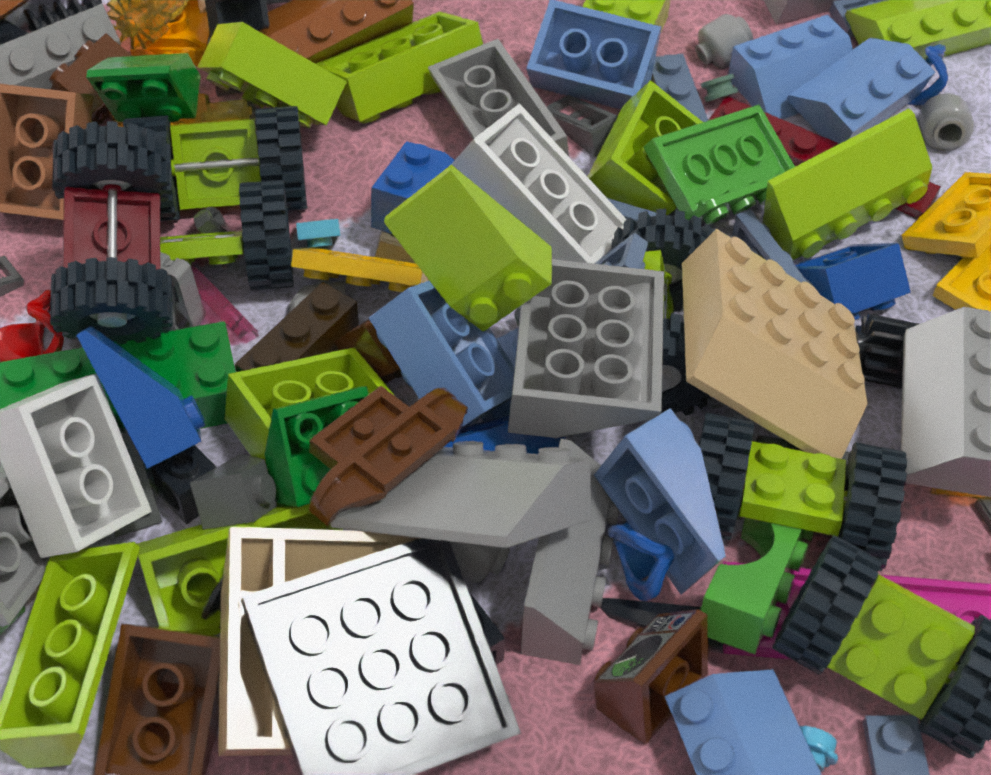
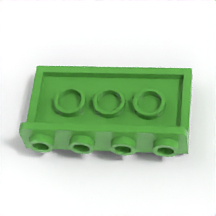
(719, 163)

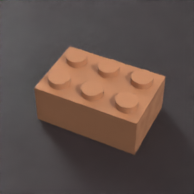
(28, 128)

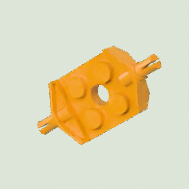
(186, 35)

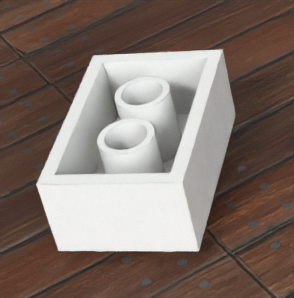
(69, 467)

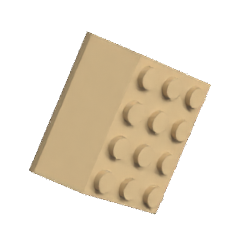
(771, 346)
(253, 563)

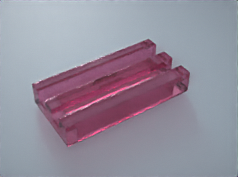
(224, 308)

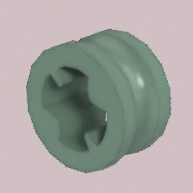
(719, 87)

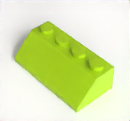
(925, 23)
(396, 65)
(848, 186)
(190, 562)
(64, 654)

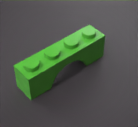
(745, 596)

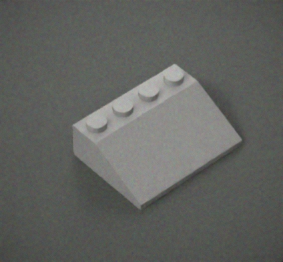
(589, 351)
(482, 497)

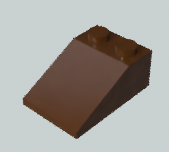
(161, 703)

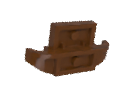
(379, 447)

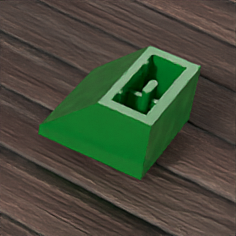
(147, 86)
(288, 443)

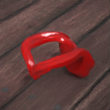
(26, 339)

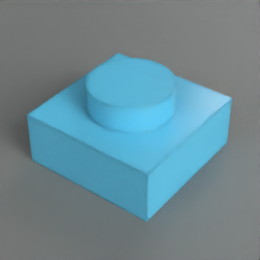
(318, 232)

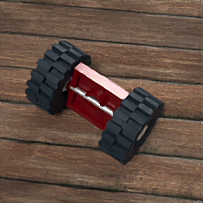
(111, 233)

